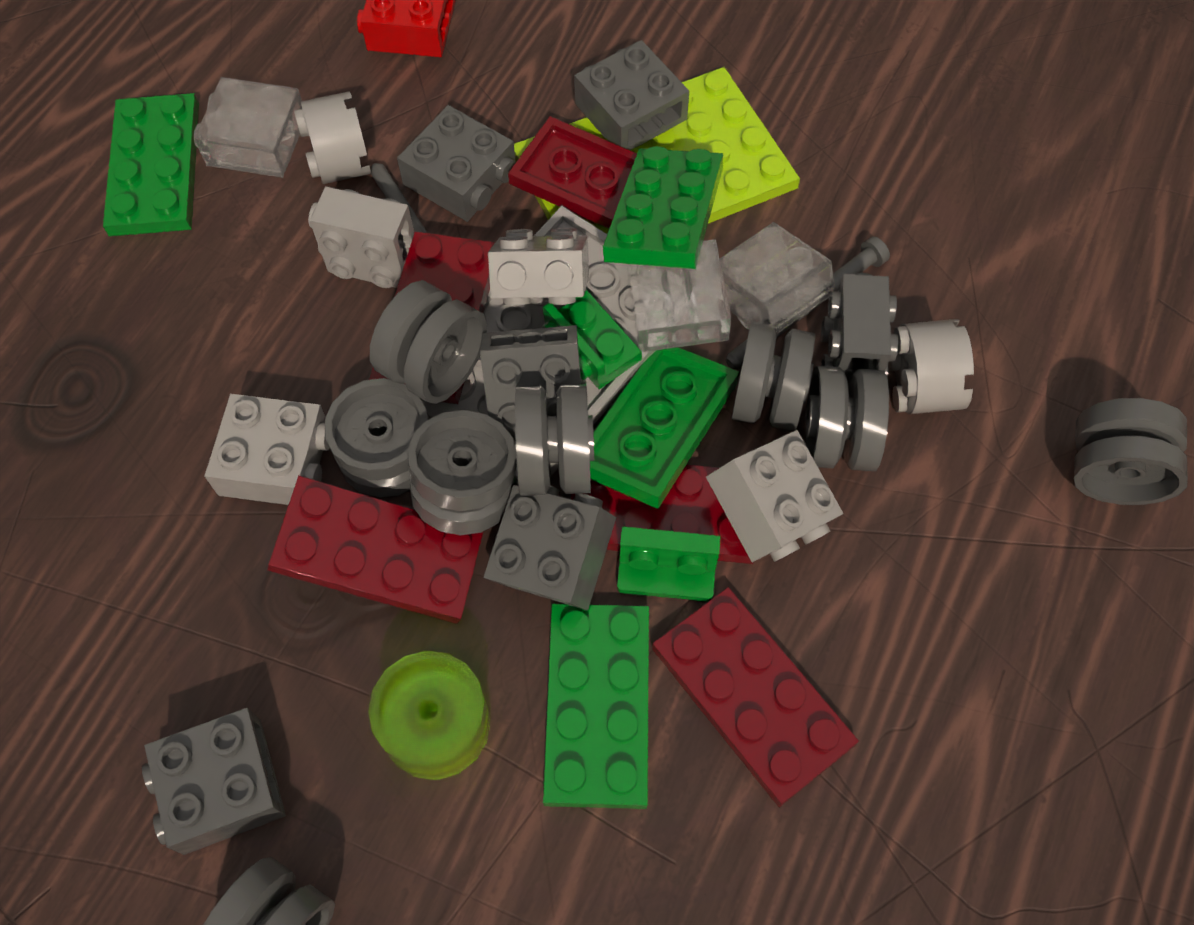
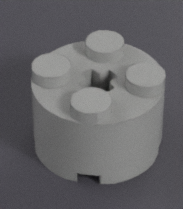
(334, 138)
(932, 367)

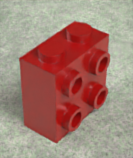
(406, 26)

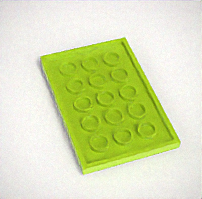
(721, 123)

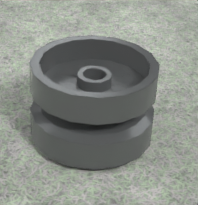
(427, 341)
(781, 378)
(847, 417)
(371, 434)
(553, 439)
(1131, 451)
(461, 471)
(268, 897)

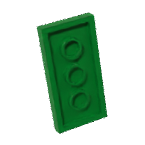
(151, 165)
(664, 208)
(659, 423)
(597, 707)

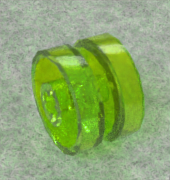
(403, 709)

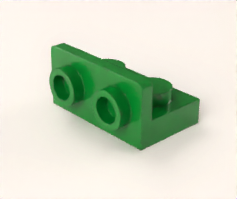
(602, 344)
(667, 563)

